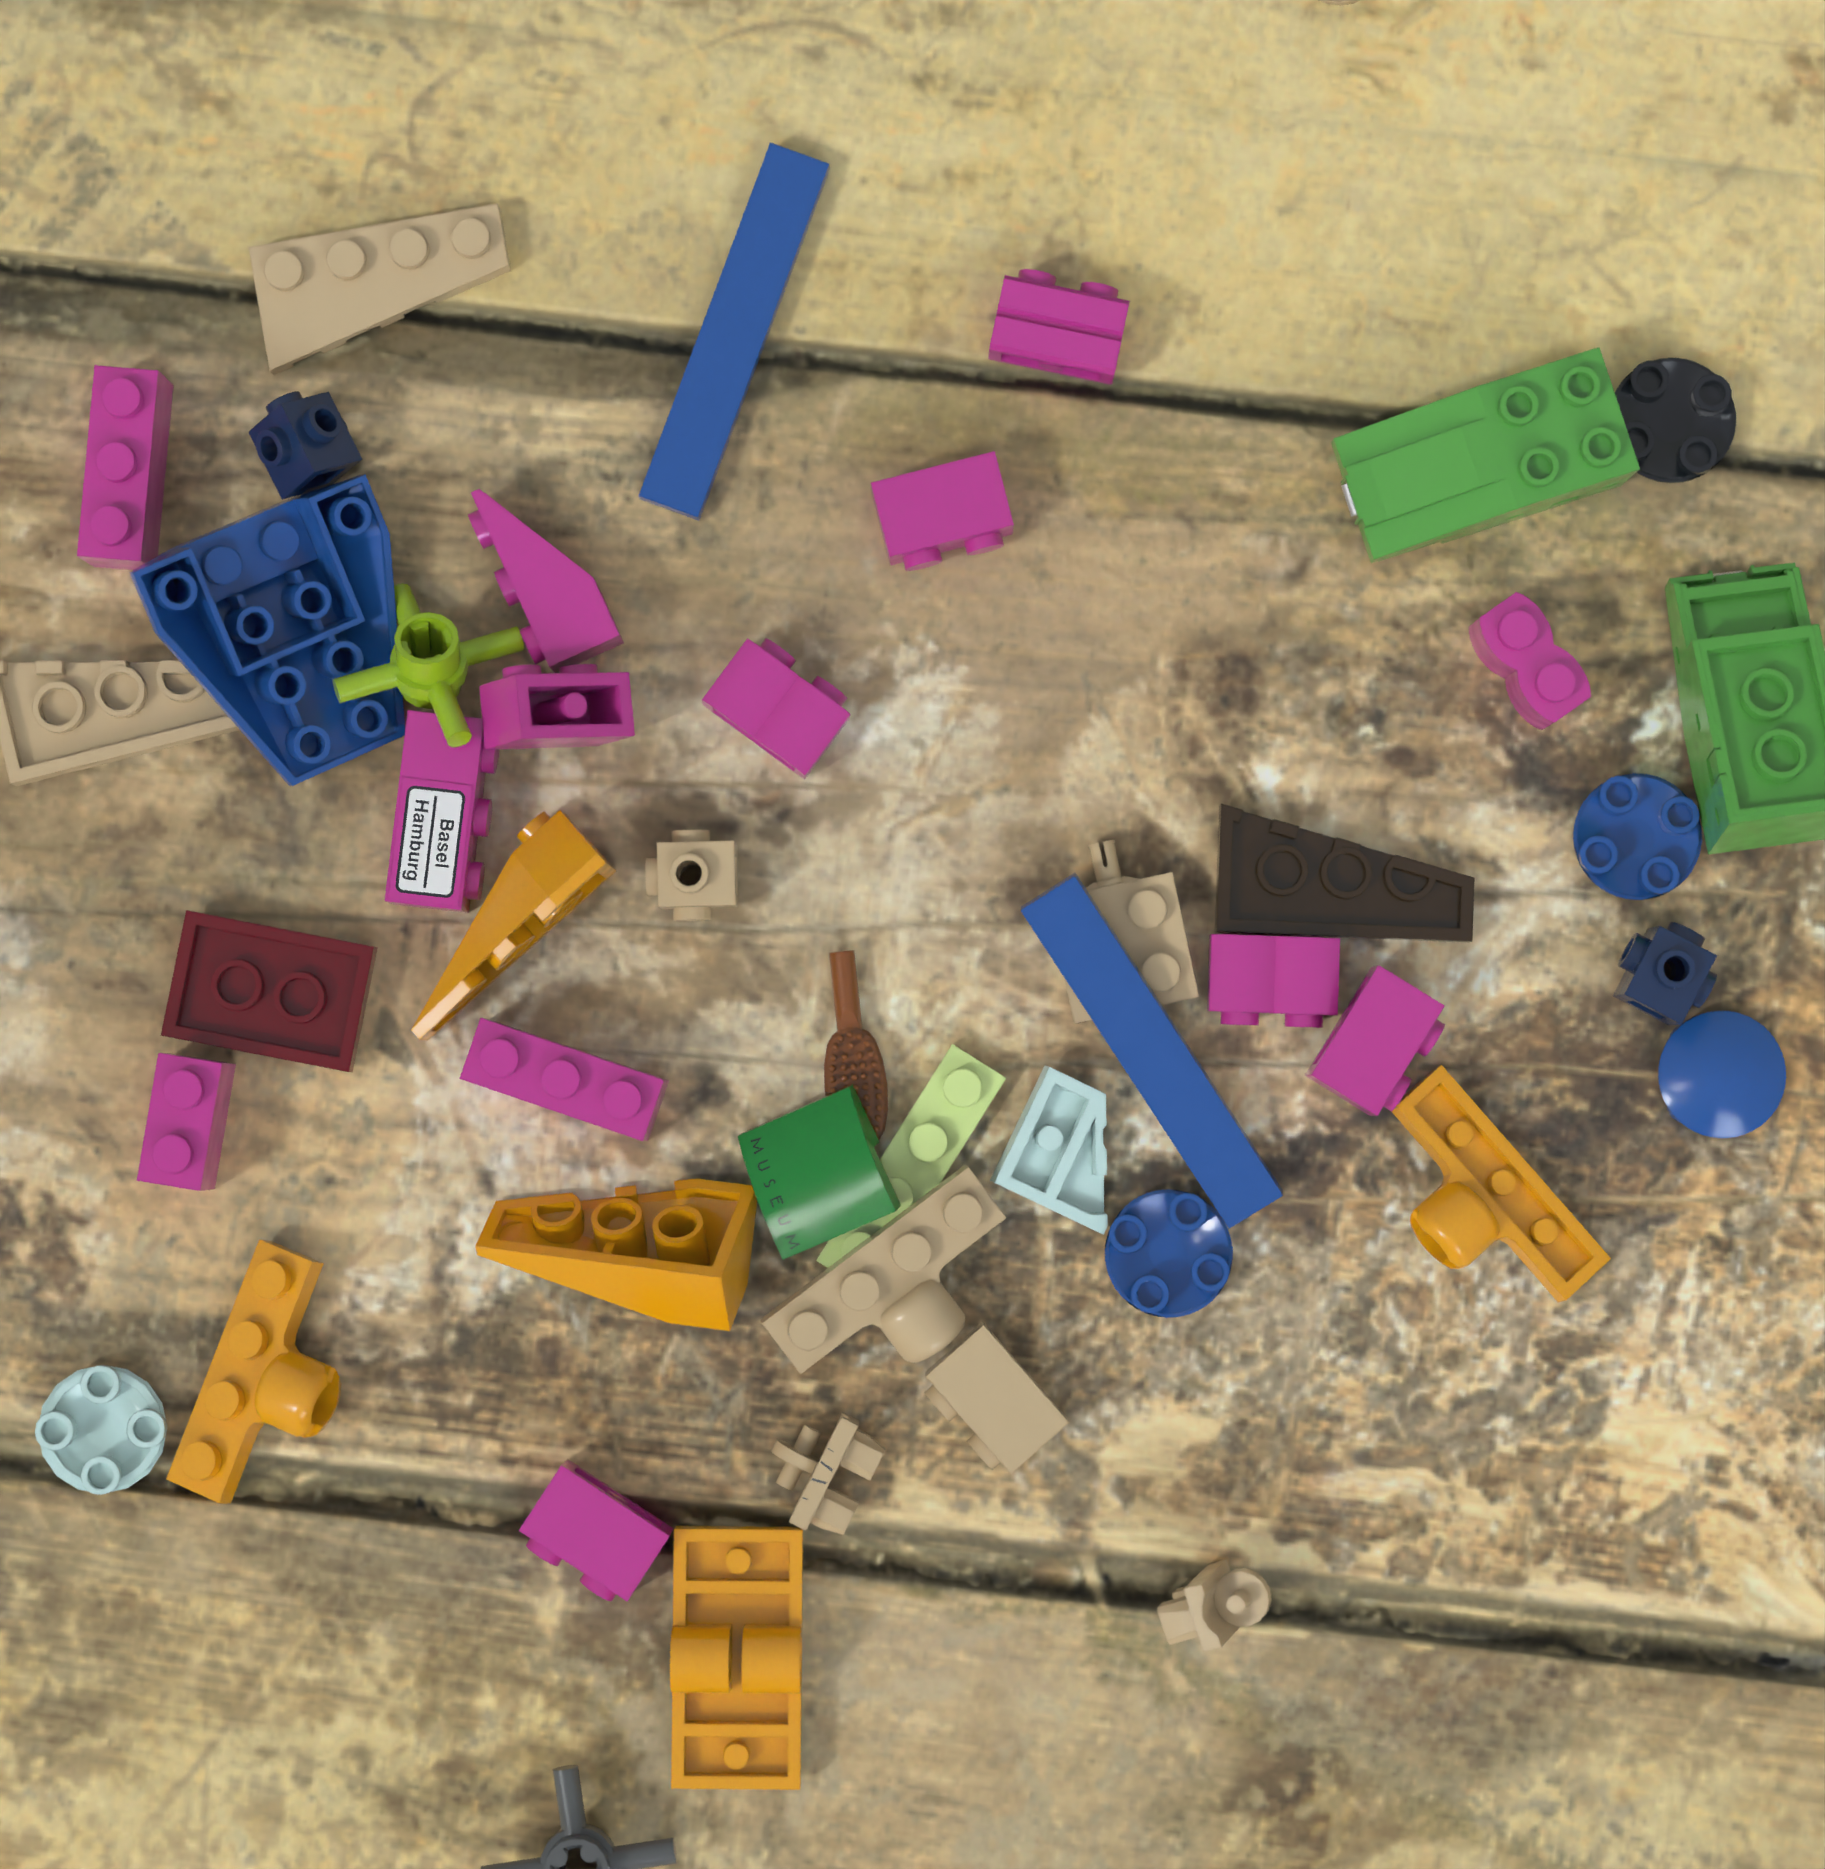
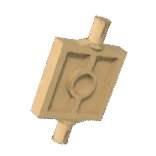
(1149, 926)

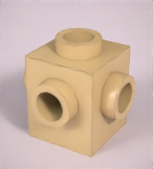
(717, 884)

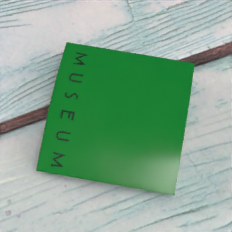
(817, 1172)

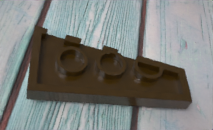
(1324, 886)

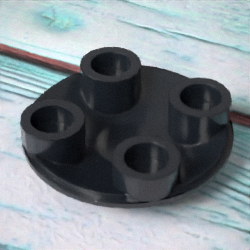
(1677, 418)

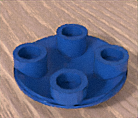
(1637, 836)
(1721, 1074)
(1168, 1253)

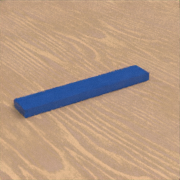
(734, 331)
(1151, 1050)

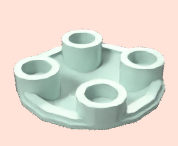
(102, 1429)

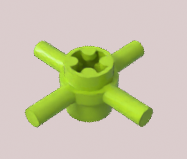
(429, 664)

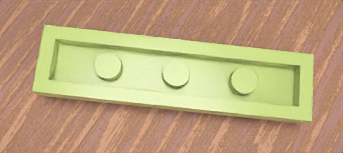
(928, 1138)

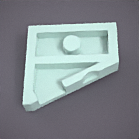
(1059, 1150)

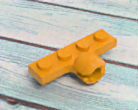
(1490, 1193)
(257, 1376)

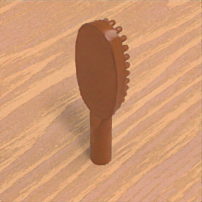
(852, 1051)

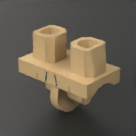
(818, 1501)
(1215, 1605)

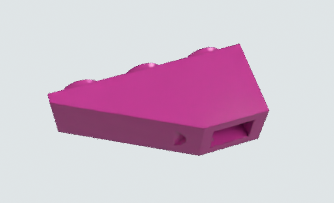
(557, 595)

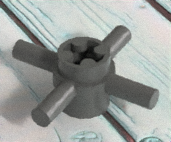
(592, 1840)

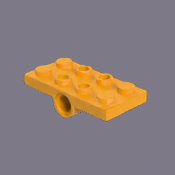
(737, 1657)

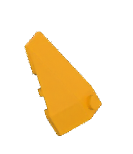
(533, 893)
(655, 1253)

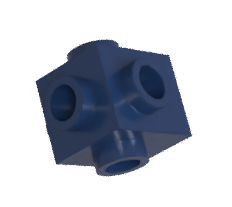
(304, 443)
(1645, 982)

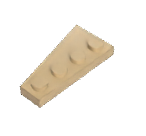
(352, 280)
(96, 713)

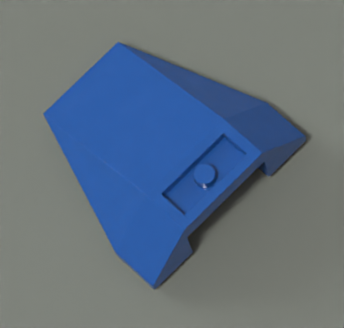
(280, 612)

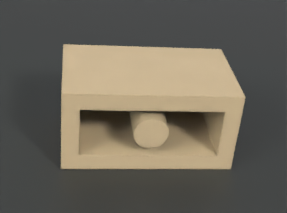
(995, 1400)

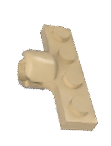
(891, 1280)

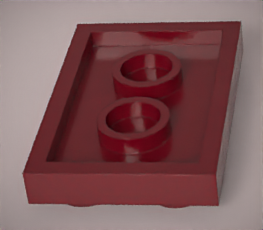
(269, 991)

